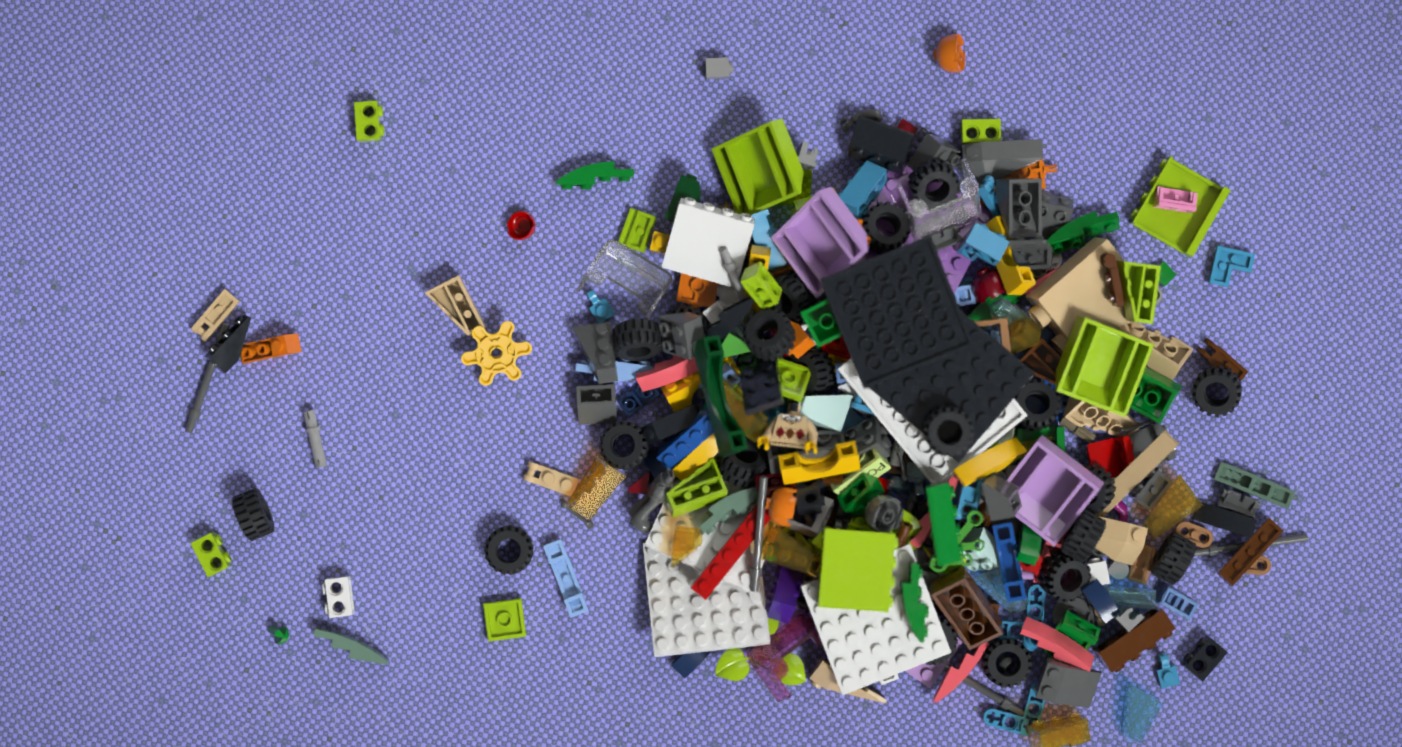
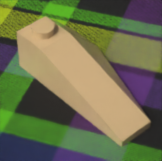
(1167, 354)
(1097, 418)
(1122, 541)
(823, 676)

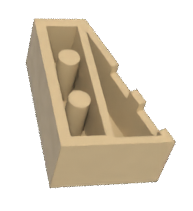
(457, 304)

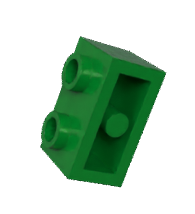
(859, 493)

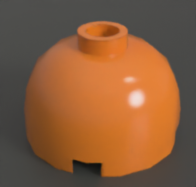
(950, 54)
(781, 506)

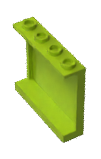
(1175, 228)
(856, 570)

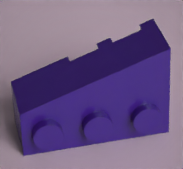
(784, 595)

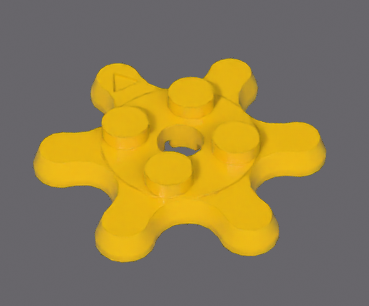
(496, 364)

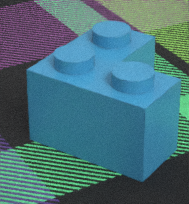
(983, 244)

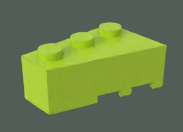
(1139, 290)
(697, 491)

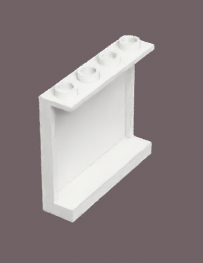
(701, 234)

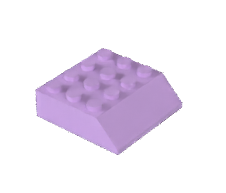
(821, 239)
(1052, 489)

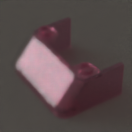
(769, 660)

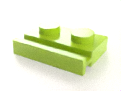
(637, 230)

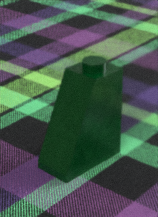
(686, 187)

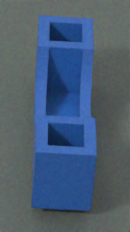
(678, 447)
(1009, 565)

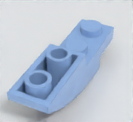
(625, 369)

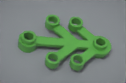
(966, 545)

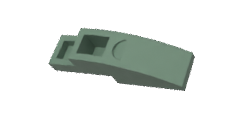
(735, 503)

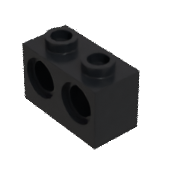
(807, 492)
(1208, 662)

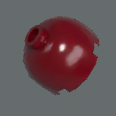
(987, 284)

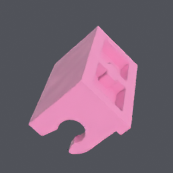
(1175, 200)

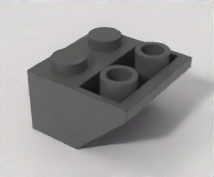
(935, 147)
(679, 332)
(596, 404)
(1001, 497)

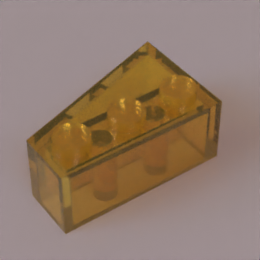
(754, 424)
(595, 488)
(1173, 508)
(1059, 731)

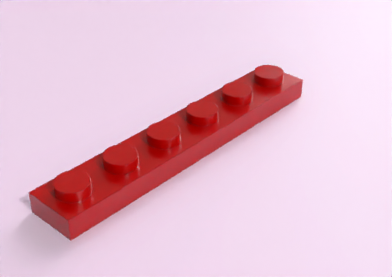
(728, 555)

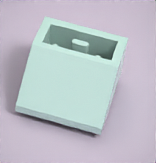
(986, 558)

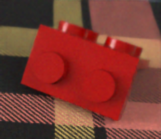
(1112, 453)

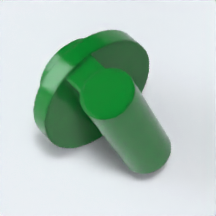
(281, 635)

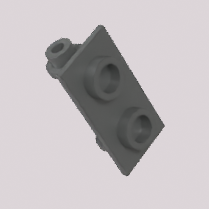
(948, 238)
(1232, 501)

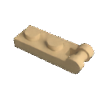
(215, 315)
(551, 479)

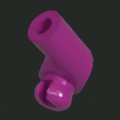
(1122, 510)

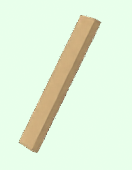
(1141, 468)

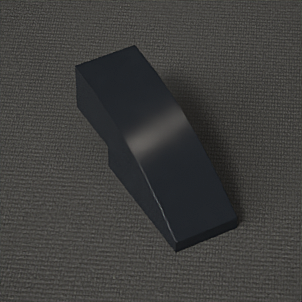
(730, 318)
(1225, 520)

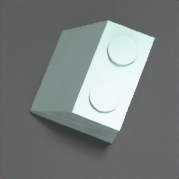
(825, 411)

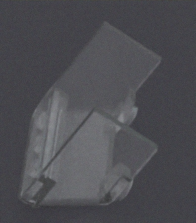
(956, 212)
(630, 272)

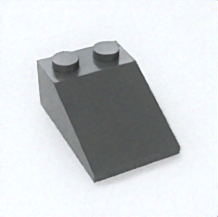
(1020, 206)
(1066, 683)

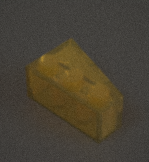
(786, 551)

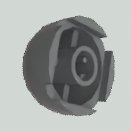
(883, 513)

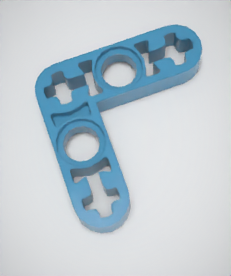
(1041, 617)
(1019, 720)

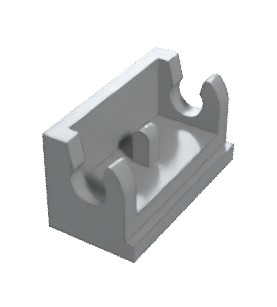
(806, 158)
(1126, 619)

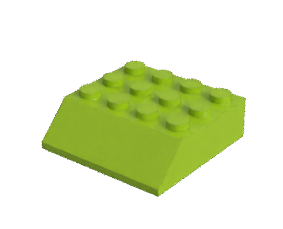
(760, 167)
(1102, 366)

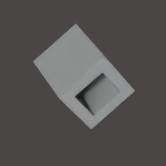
(718, 68)

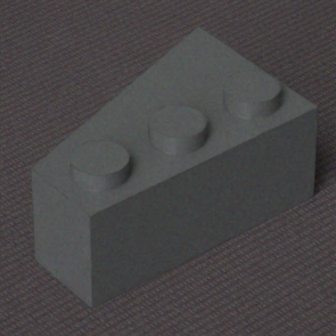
(598, 349)

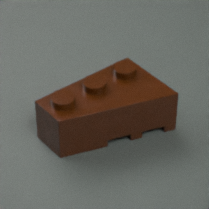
(1042, 361)

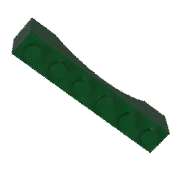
(709, 362)

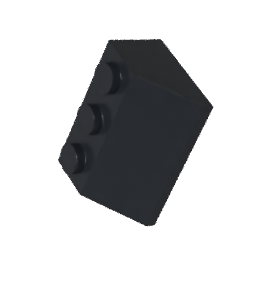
(880, 144)

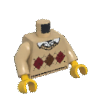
(790, 431)

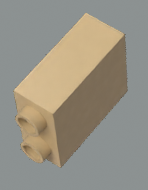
(1076, 290)

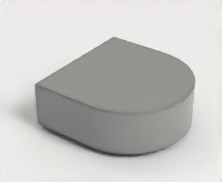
(1118, 570)

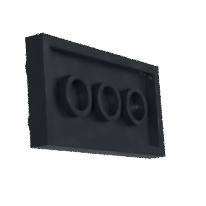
(759, 383)

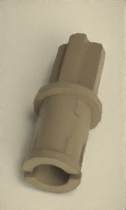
(1081, 432)

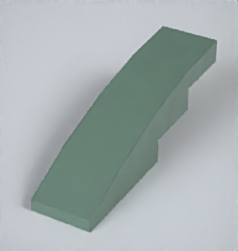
(1254, 485)
(357, 649)

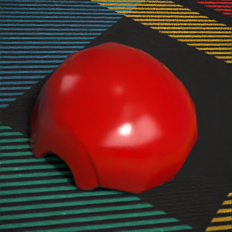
(521, 225)

